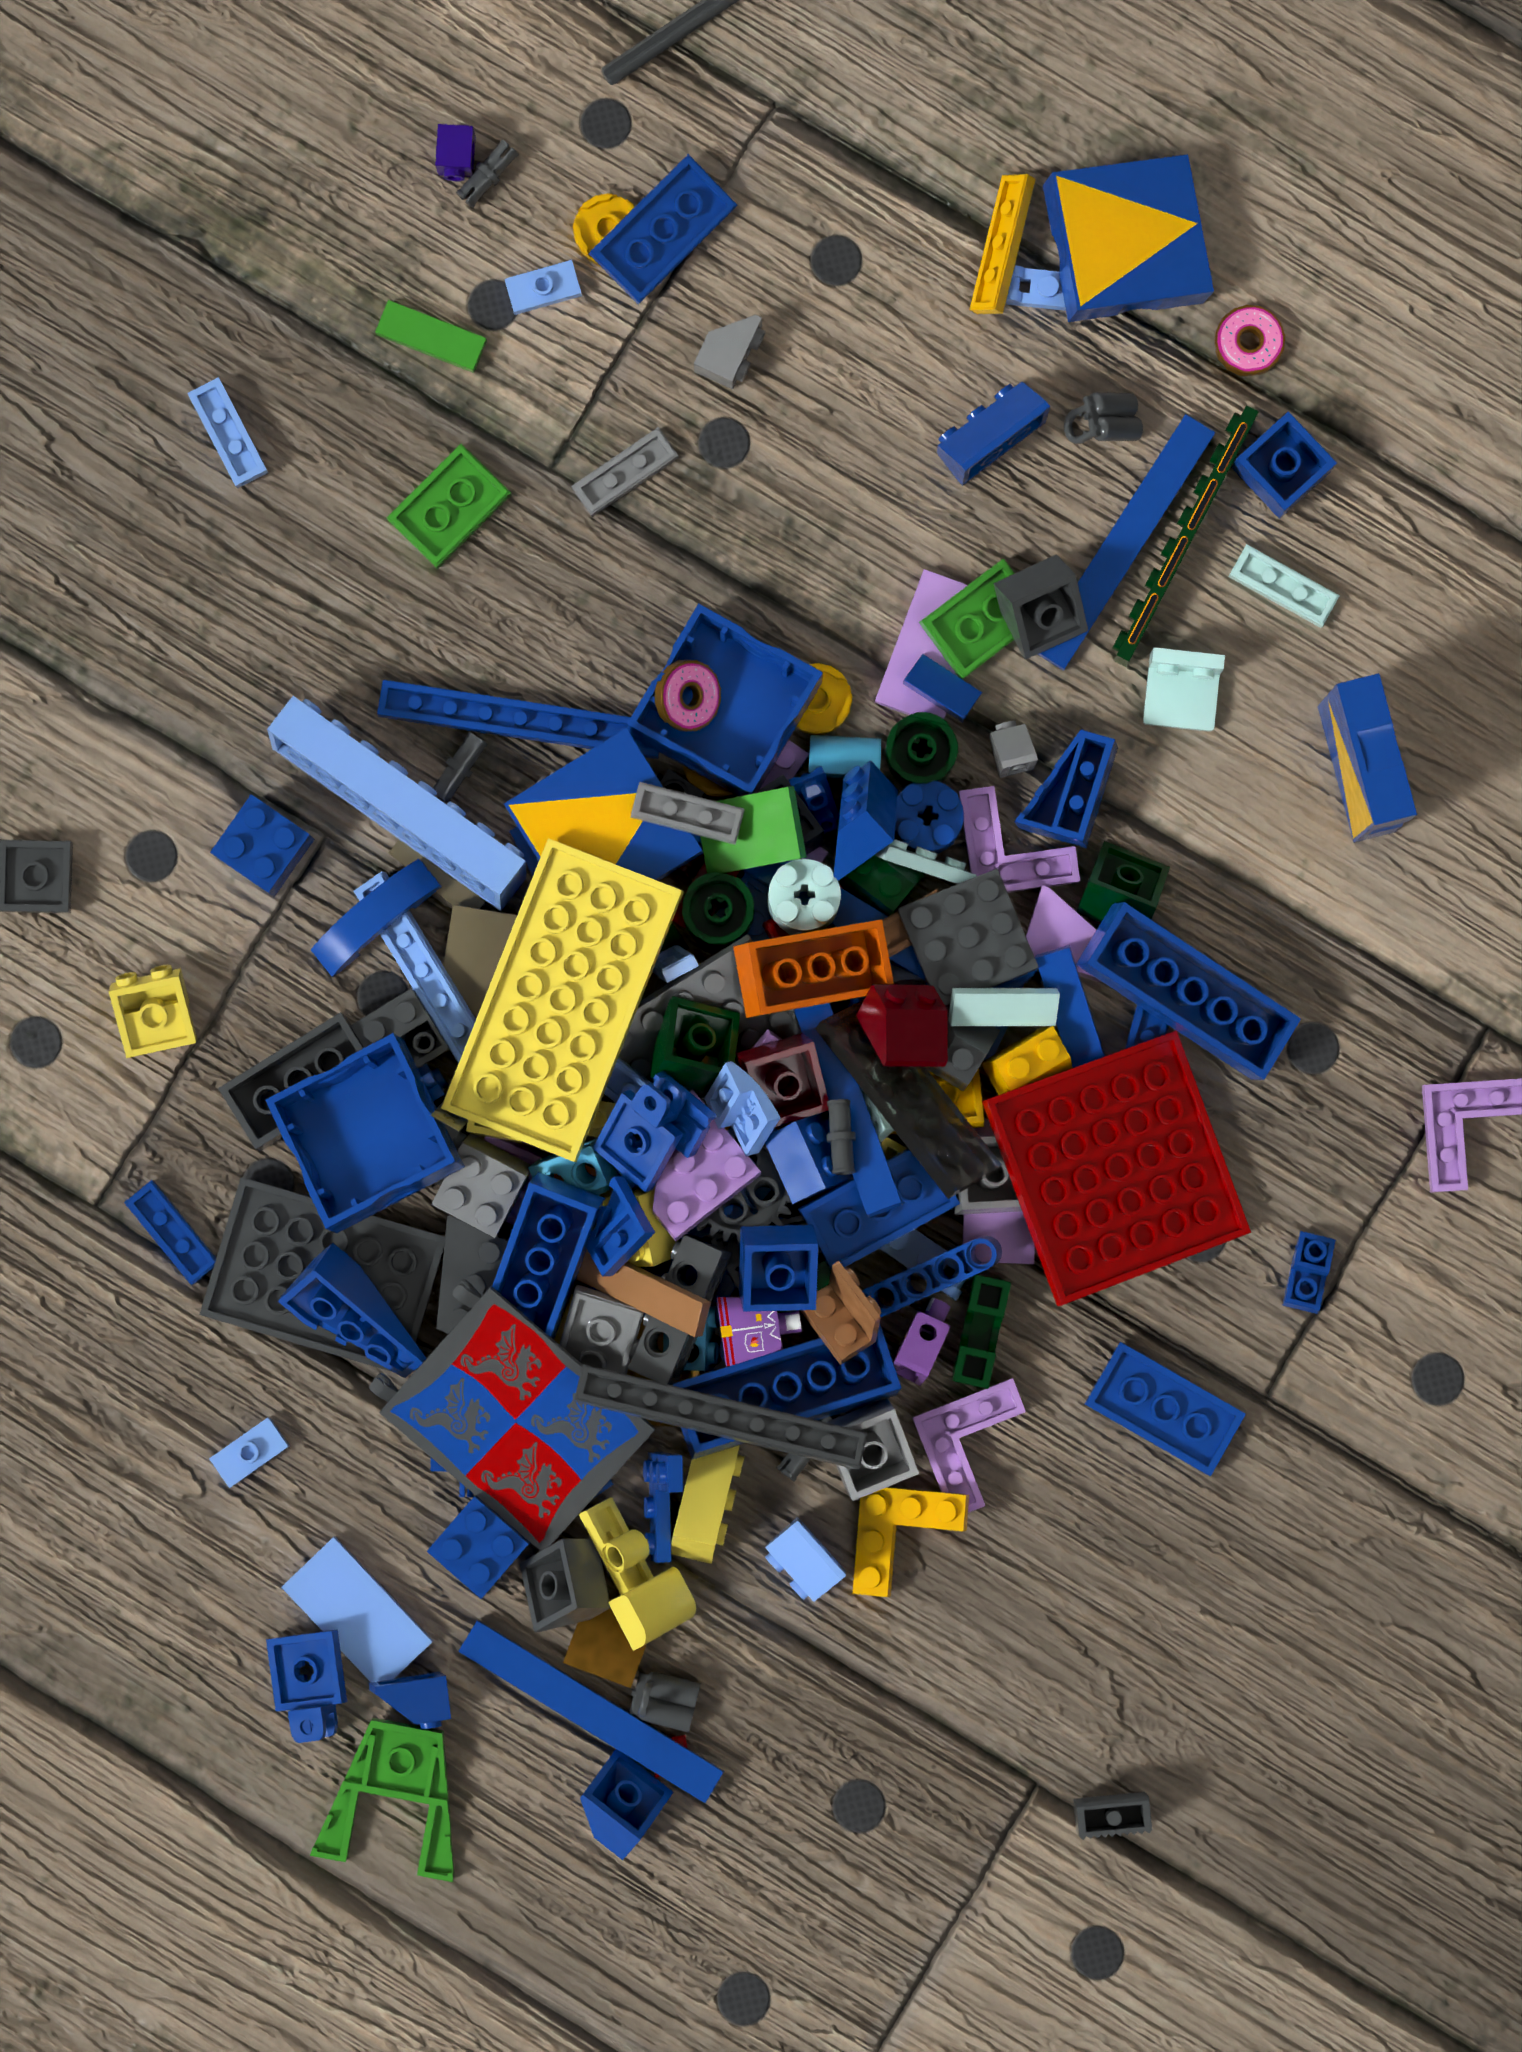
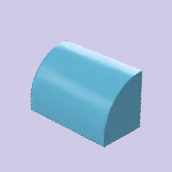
(841, 754)

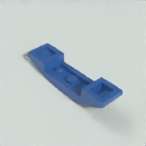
(374, 915)

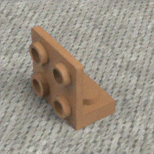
(844, 1315)

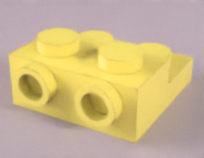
(152, 1011)

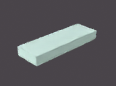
(1284, 586)
(1004, 1006)

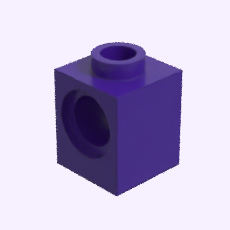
(455, 151)

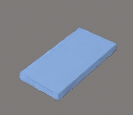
(370, 1623)

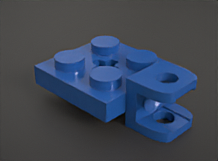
(649, 1116)
(314, 1700)

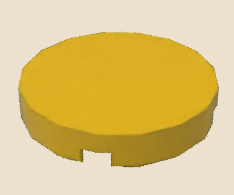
(597, 219)
(830, 704)

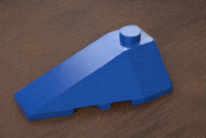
(343, 1300)

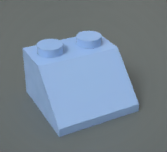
(804, 1560)

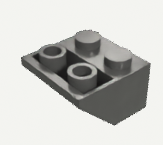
(408, 1020)

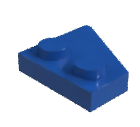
(619, 1229)

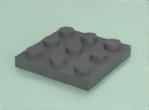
(968, 936)

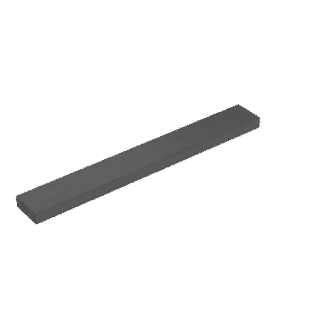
(720, 1417)

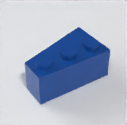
(1073, 791)

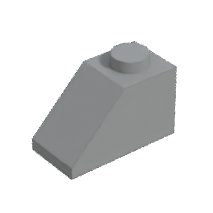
(1012, 749)

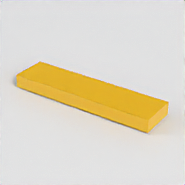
(1002, 244)

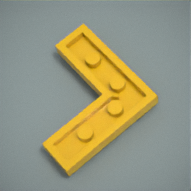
(877, 1530)

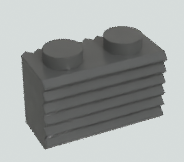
(1112, 1815)

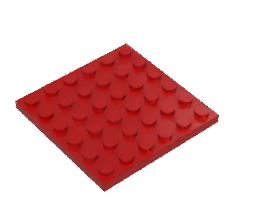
(1116, 1168)

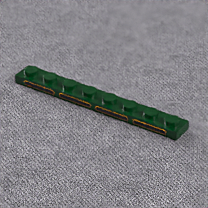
(1176, 548)

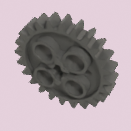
(768, 1211)

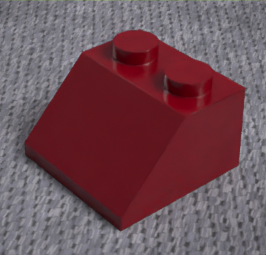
(906, 1025)

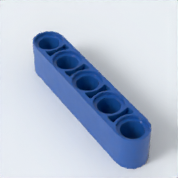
(934, 1274)

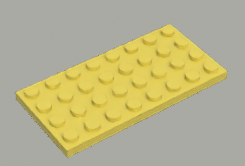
(562, 1000)

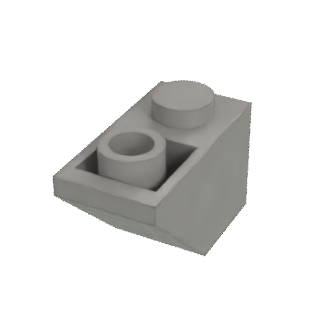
(727, 349)

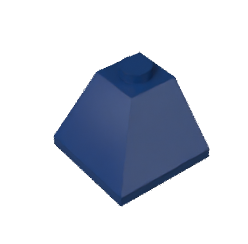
(623, 1803)

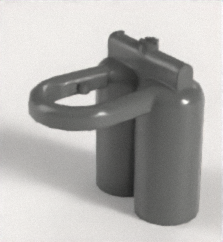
(1108, 417)
(665, 1700)

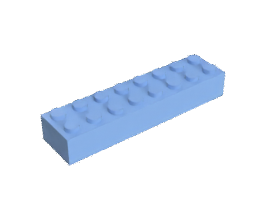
(397, 802)

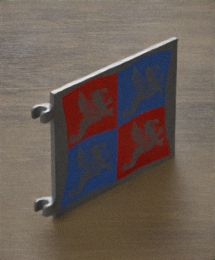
(505, 1419)

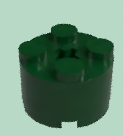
(908, 734)
(724, 890)

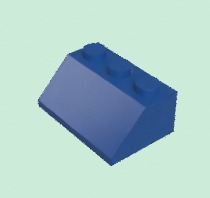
(992, 431)
(865, 817)

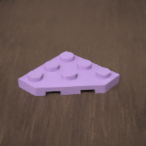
(701, 1184)

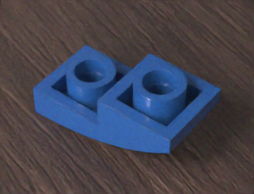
(1308, 1272)

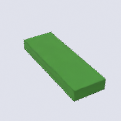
(431, 336)

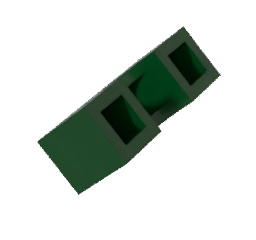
(981, 1331)

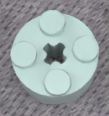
(812, 878)

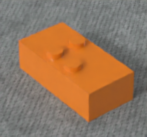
(812, 968)

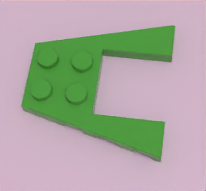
(399, 1764)

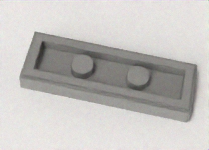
(625, 472)
(687, 813)

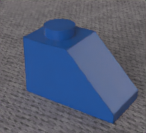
(418, 1698)

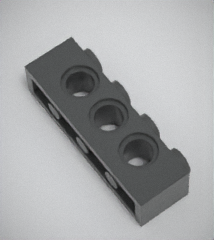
(710, 1265)

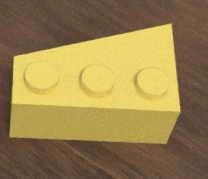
(703, 1505)

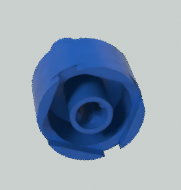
(944, 806)

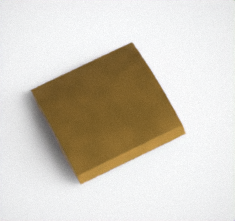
(604, 1650)

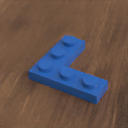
(664, 1476)

